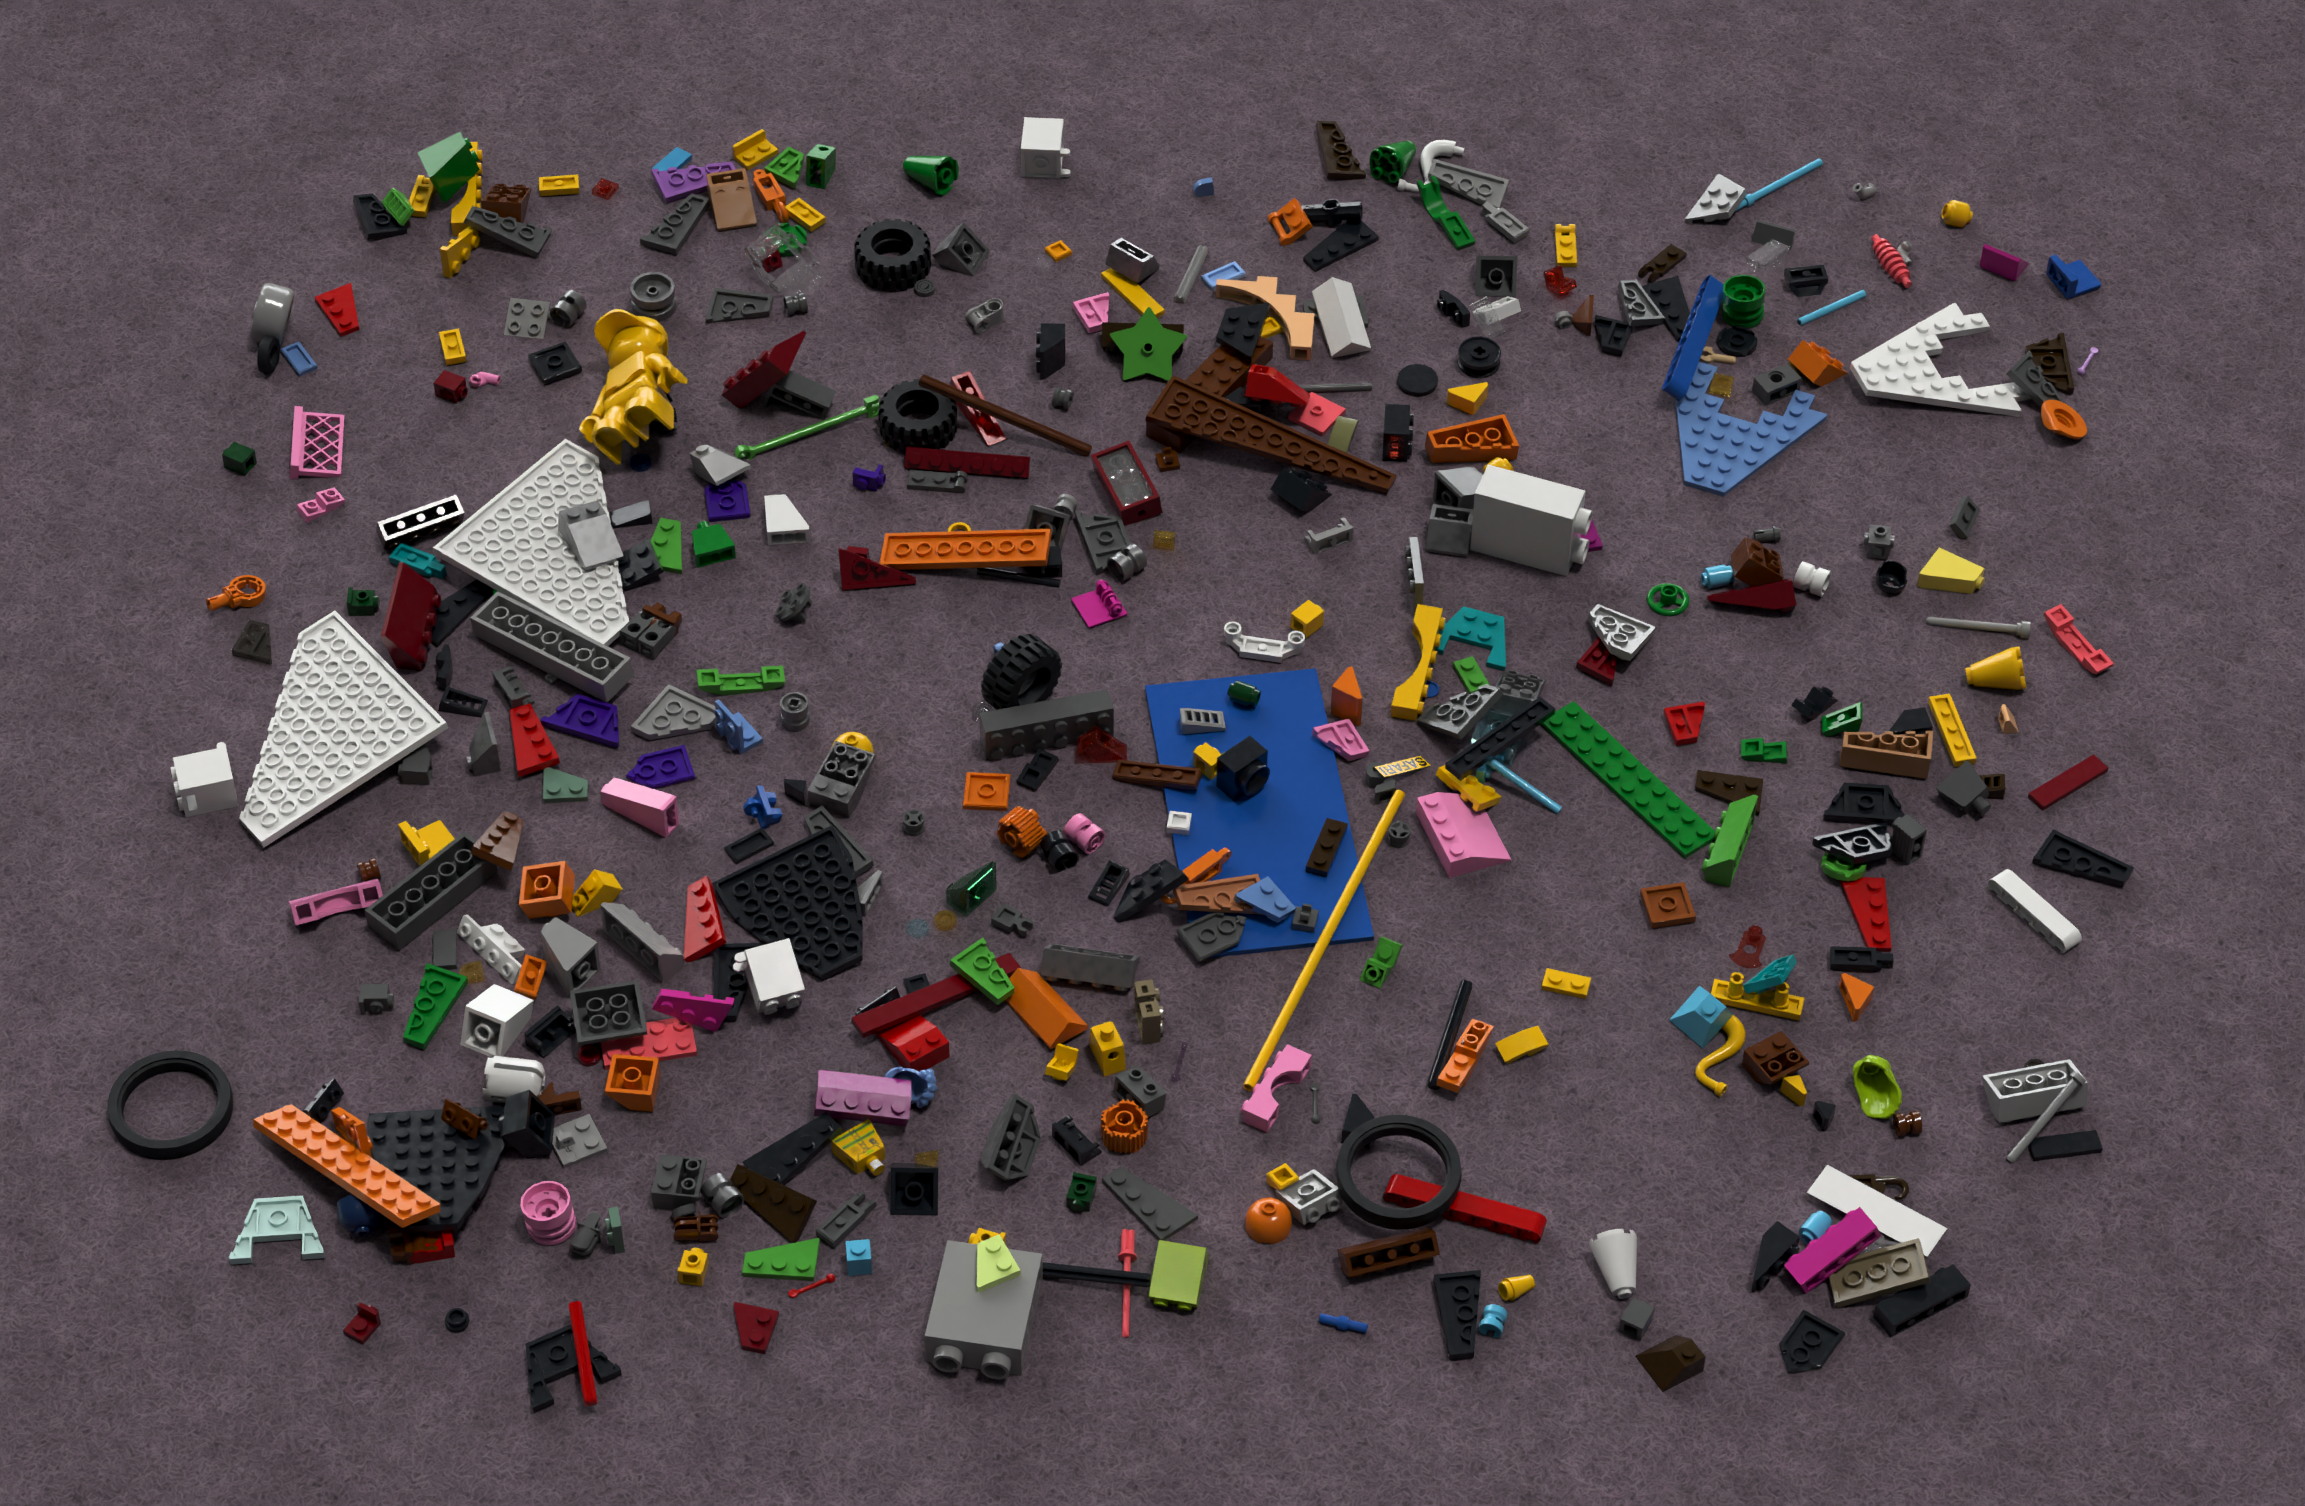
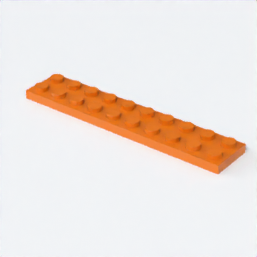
(347, 1165)

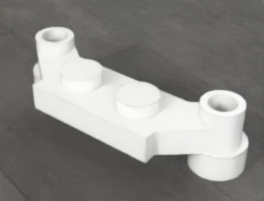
(1263, 648)

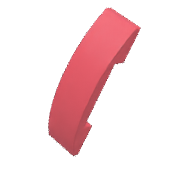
(2074, 642)

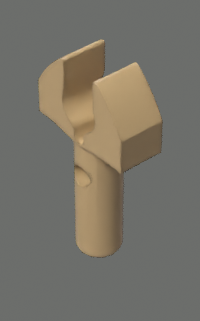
(1712, 357)

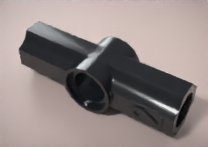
(1333, 212)

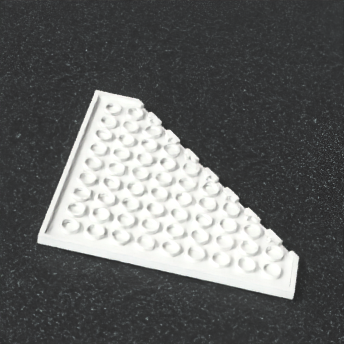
(522, 554)
(332, 728)

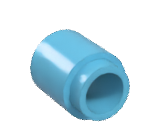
(1717, 576)
(1815, 1226)

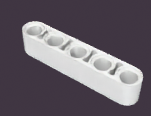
(2035, 910)

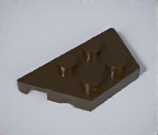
(2054, 362)

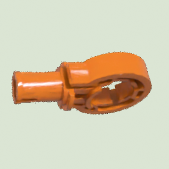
(233, 597)

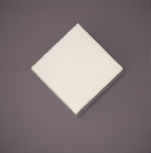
(1179, 822)

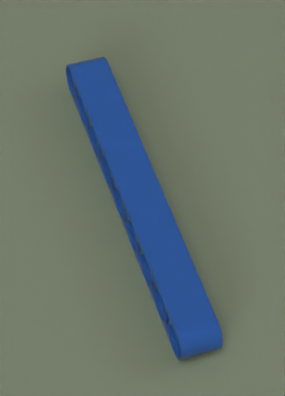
(1693, 338)

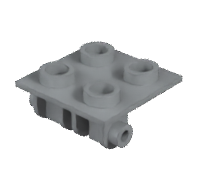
(527, 318)

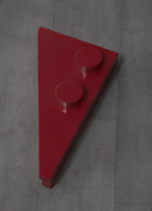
(865, 573)

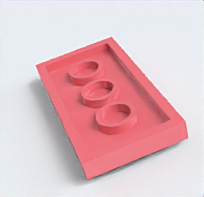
(665, 1040)

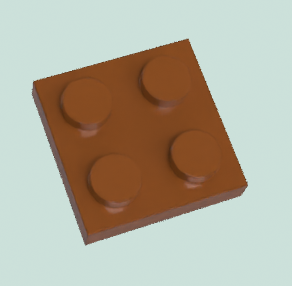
(1667, 905)

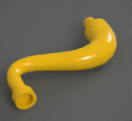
(1735, 1041)

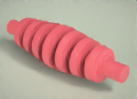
(1891, 260)

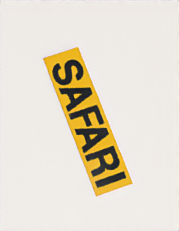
(1402, 766)

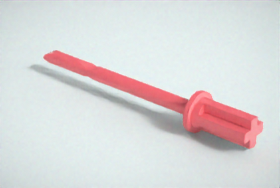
(1127, 1255)

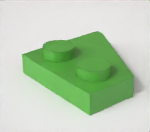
(786, 167)

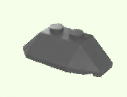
(1012, 1140)

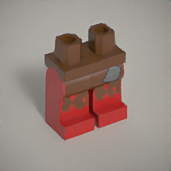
(420, 1246)

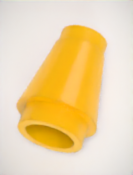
(1514, 1287)

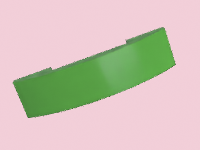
(731, 684)

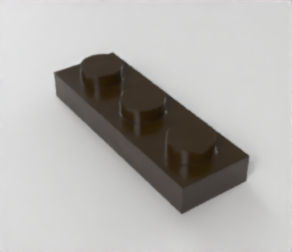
(1326, 847)

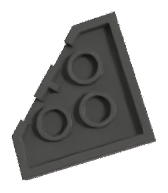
(1461, 713)

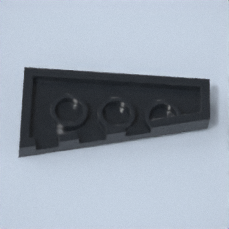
(1671, 302)
(2076, 858)
(791, 1153)

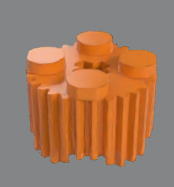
(1021, 830)
(1124, 1127)

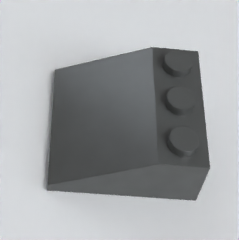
(608, 1012)

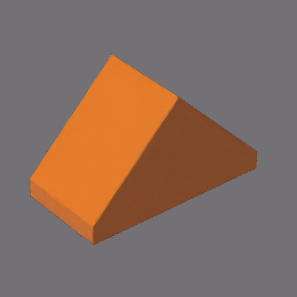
(1855, 994)

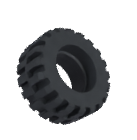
(892, 271)
(926, 433)
(1021, 673)

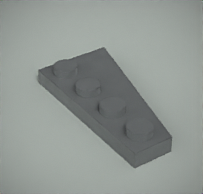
(515, 234)
(1414, 569)

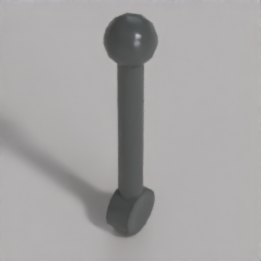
(1315, 1118)

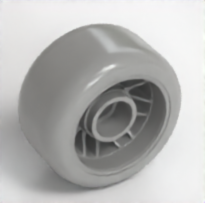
(271, 312)

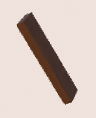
(1157, 775)

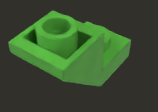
(1382, 963)

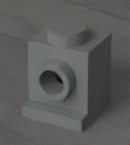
(375, 998)

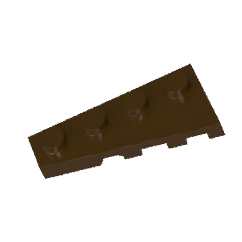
(1336, 154)
(775, 1202)

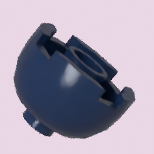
(358, 1216)

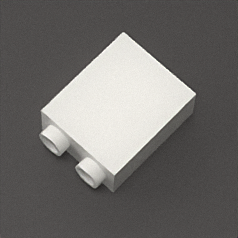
(1530, 521)

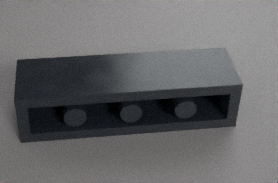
(1922, 1301)

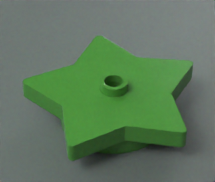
(1138, 360)

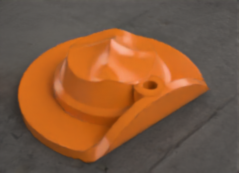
(2063, 419)

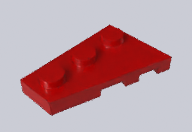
(340, 309)

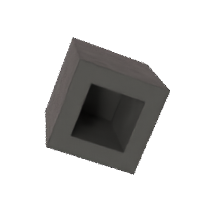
(1636, 1319)

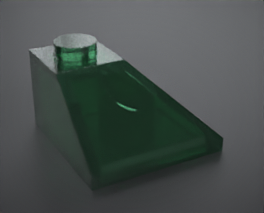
(972, 889)

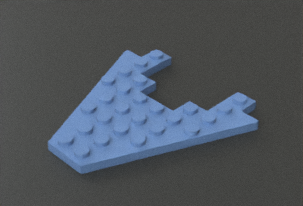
(1725, 450)

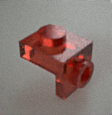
(1557, 282)

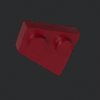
(1598, 662)

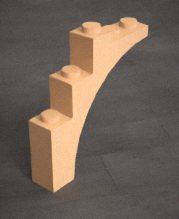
(1296, 325)

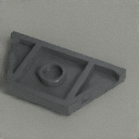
(1103, 537)

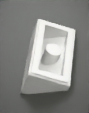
(1506, 307)

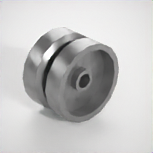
(653, 296)

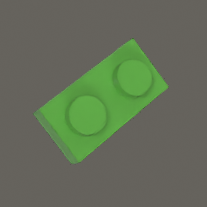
(1470, 674)

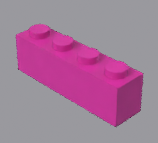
(1832, 1250)

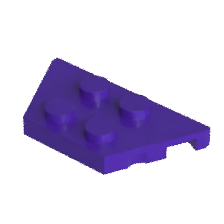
(586, 719)

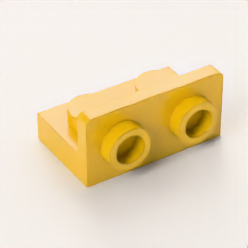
(753, 150)

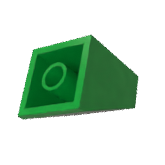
(450, 164)

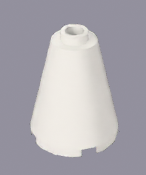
(1617, 1260)

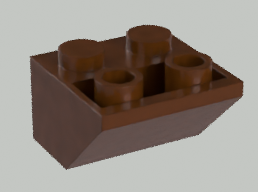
(1756, 564)
(1773, 1059)

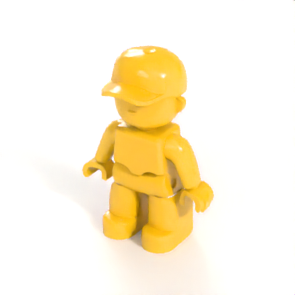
(634, 382)

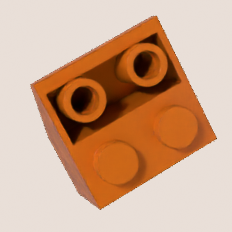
(1816, 363)

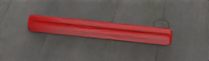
(582, 1353)

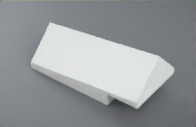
(1340, 318)

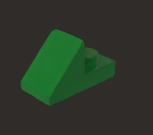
(1845, 719)

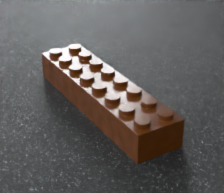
(1219, 374)

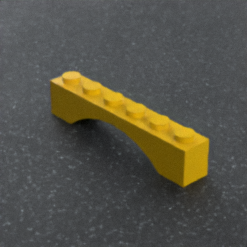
(470, 198)
(1408, 696)

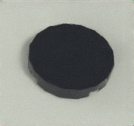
(1731, 344)
(1417, 380)

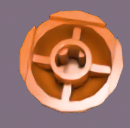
(1268, 1221)

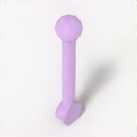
(2081, 371)

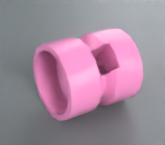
(1084, 833)

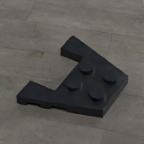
(556, 1357)

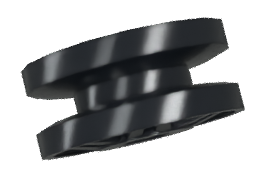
(1479, 357)

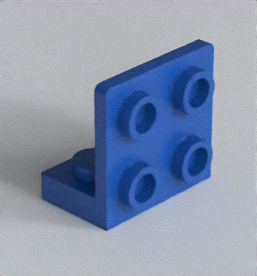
(2071, 278)

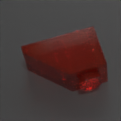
(1100, 747)

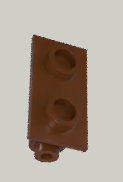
(462, 1119)

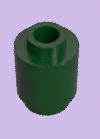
(1244, 694)

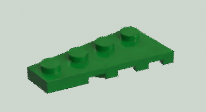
(435, 999)

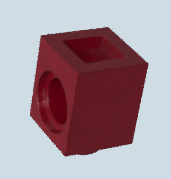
(450, 386)

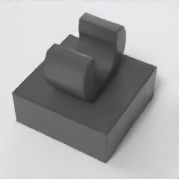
(1305, 918)

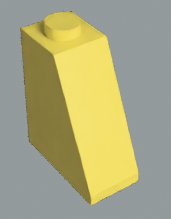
(1951, 573)

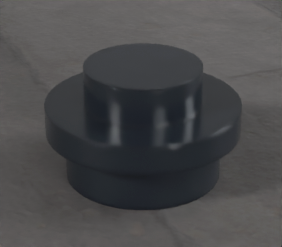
(457, 1320)

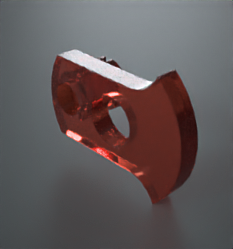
(1751, 937)

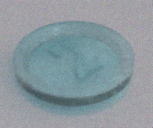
(917, 928)

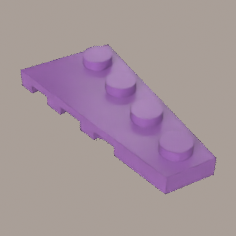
(682, 182)

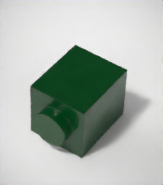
(239, 458)

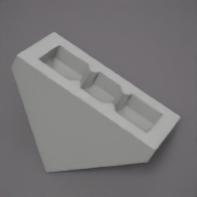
(868, 891)

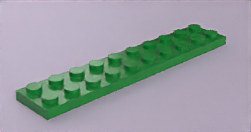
(1629, 780)

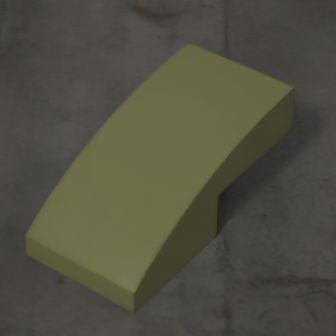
(1343, 433)

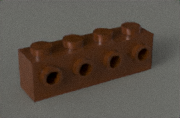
(1388, 1252)

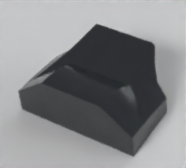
(1806, 280)

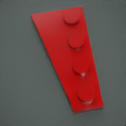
(1870, 910)

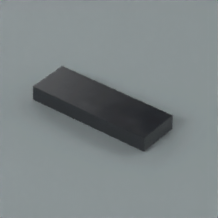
(2065, 1145)

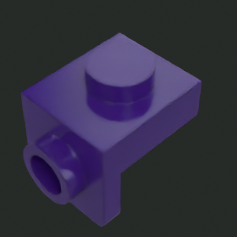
(867, 479)

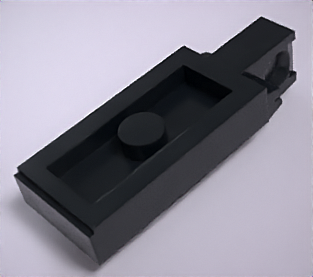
(1859, 959)

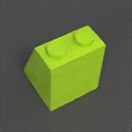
(1178, 1275)

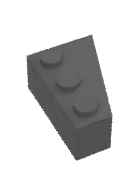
(800, 394)

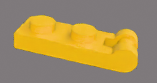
(422, 196)
(1565, 245)

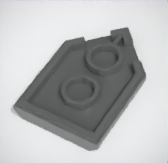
(1211, 934)

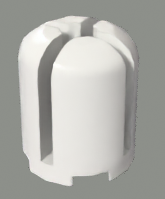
(511, 1076)

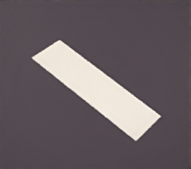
(1887, 1214)

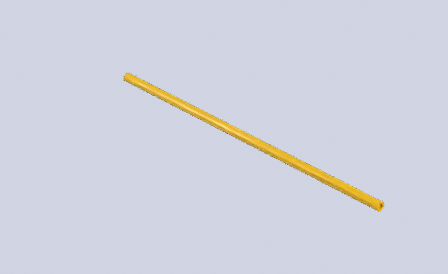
(1323, 941)

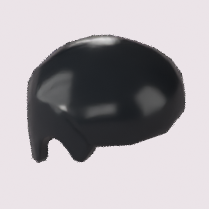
(1891, 572)

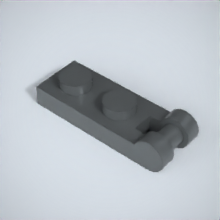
(937, 481)

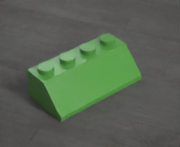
(1730, 841)

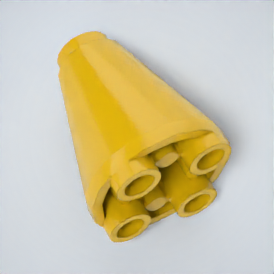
(1998, 671)

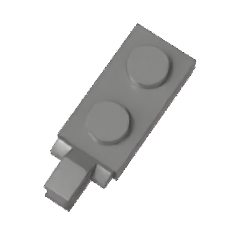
(1505, 222)

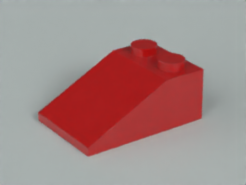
(915, 1043)

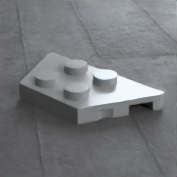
(1717, 201)

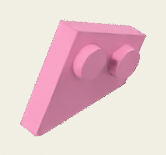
(1093, 311)

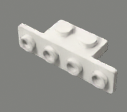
(494, 946)

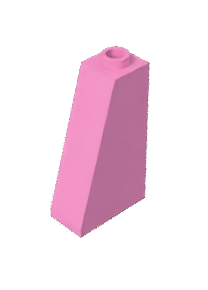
(643, 805)

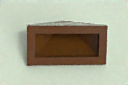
(1583, 316)

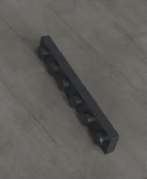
(1500, 738)

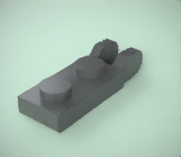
(845, 1219)

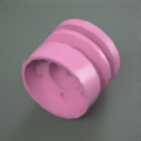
(548, 1213)

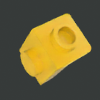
(1063, 1062)

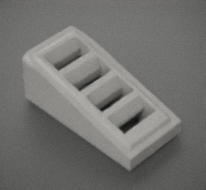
(1190, 721)

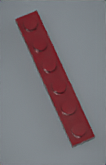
(967, 461)

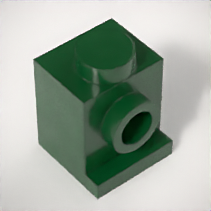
(362, 602)
(1081, 1192)

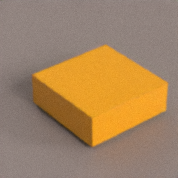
(1058, 251)

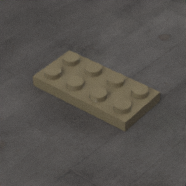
(1880, 1273)

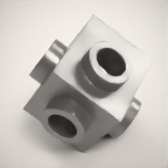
(1880, 537)

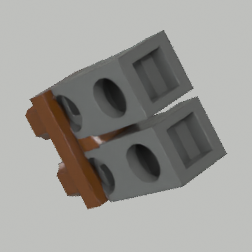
(650, 630)

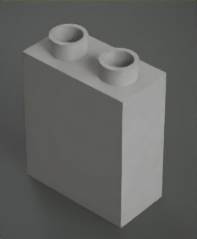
(985, 1327)

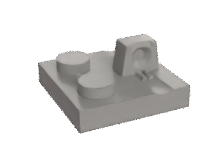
(577, 1141)

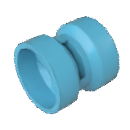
(1493, 1319)

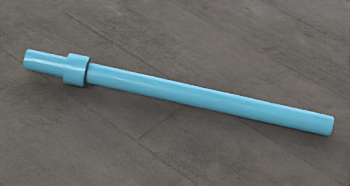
(1751, 198)

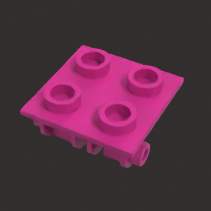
(1099, 605)

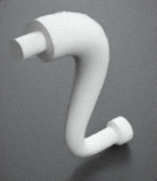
(1430, 151)

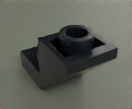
(1816, 702)

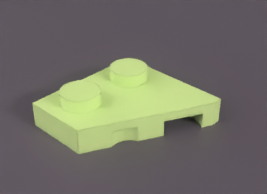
(994, 1263)

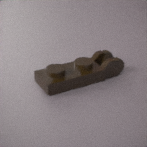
(1662, 263)

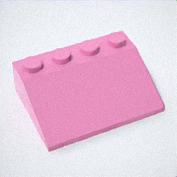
(1459, 834)

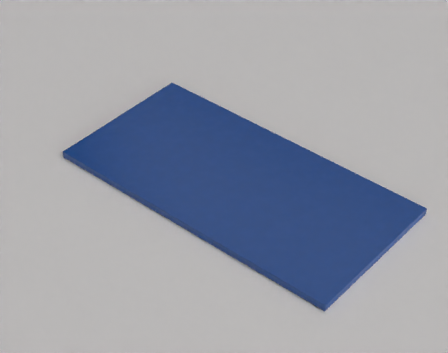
(1281, 822)

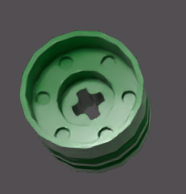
(1743, 301)

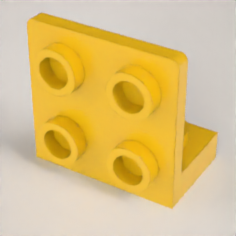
(426, 841)

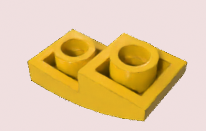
(1522, 1043)

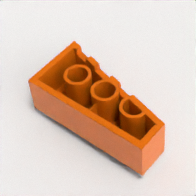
(1473, 441)

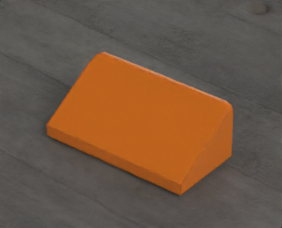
(530, 977)

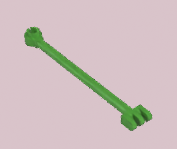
(870, 409)

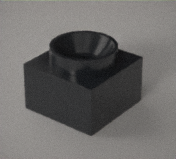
(1242, 769)
(527, 1125)

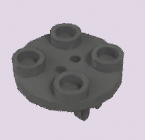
(793, 603)

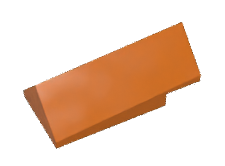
(1043, 1009)

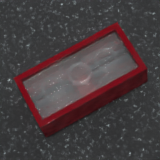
(1126, 483)

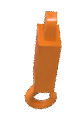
(771, 197)
(1203, 869)

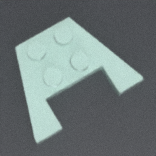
(276, 1221)

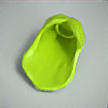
(1876, 1087)

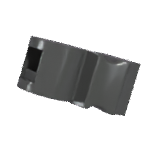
(1383, 786)

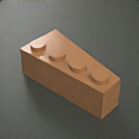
(1888, 753)

